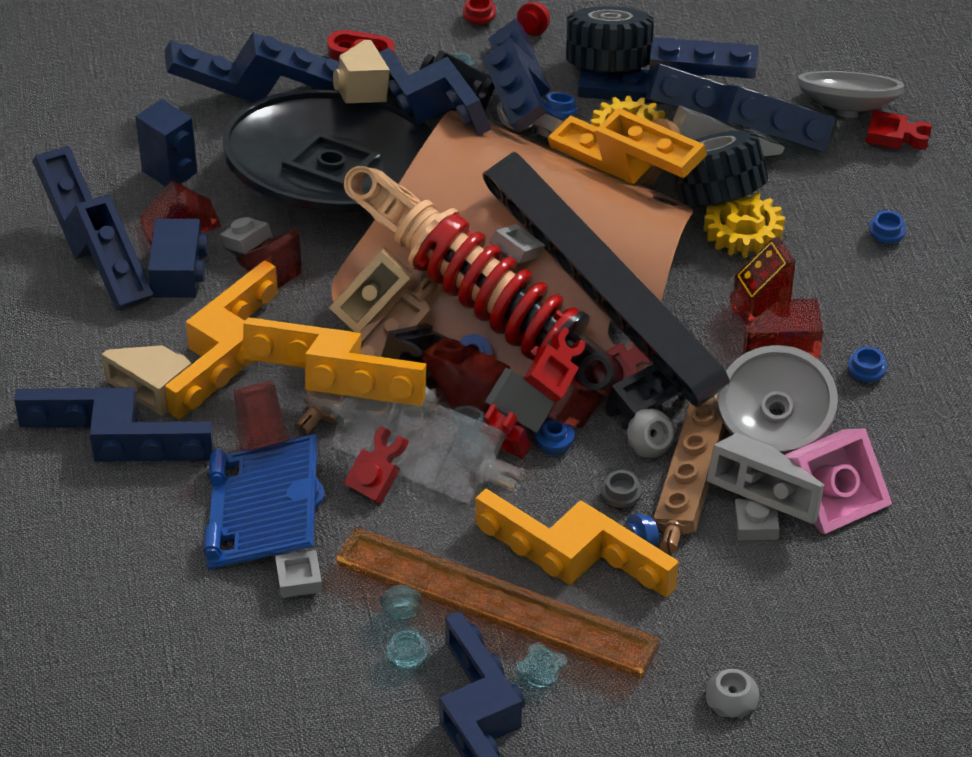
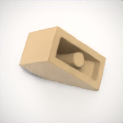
(362, 75)
(371, 290)
(145, 370)

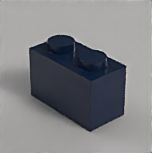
(166, 143)
(176, 258)

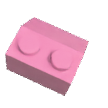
(850, 477)

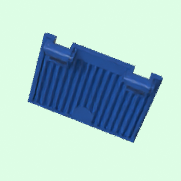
(266, 505)

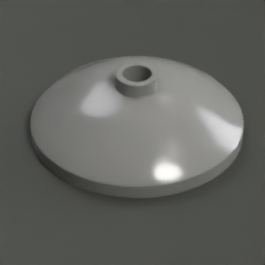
(850, 90)
(784, 381)

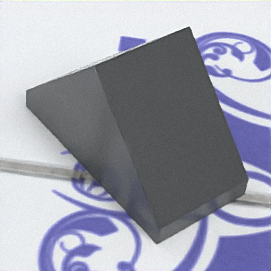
(521, 398)

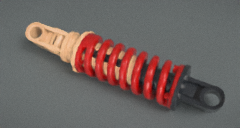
(474, 274)

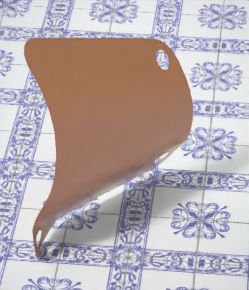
(450, 176)

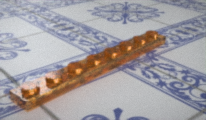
(500, 602)

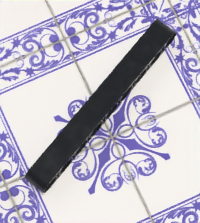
(606, 280)

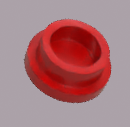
(479, 11)
(533, 18)

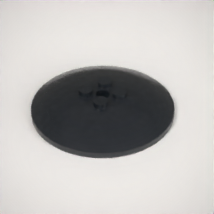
(308, 140)

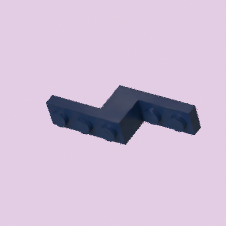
(685, 55)
(254, 69)
(516, 75)
(434, 92)
(741, 107)
(92, 228)
(114, 424)
(487, 705)

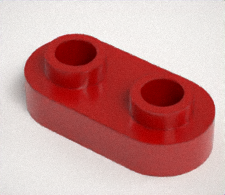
(343, 40)

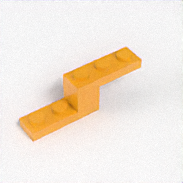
(627, 146)
(218, 339)
(334, 361)
(576, 543)

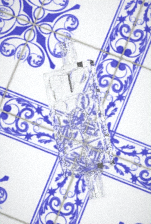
(443, 448)

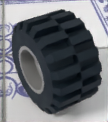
(609, 39)
(727, 173)

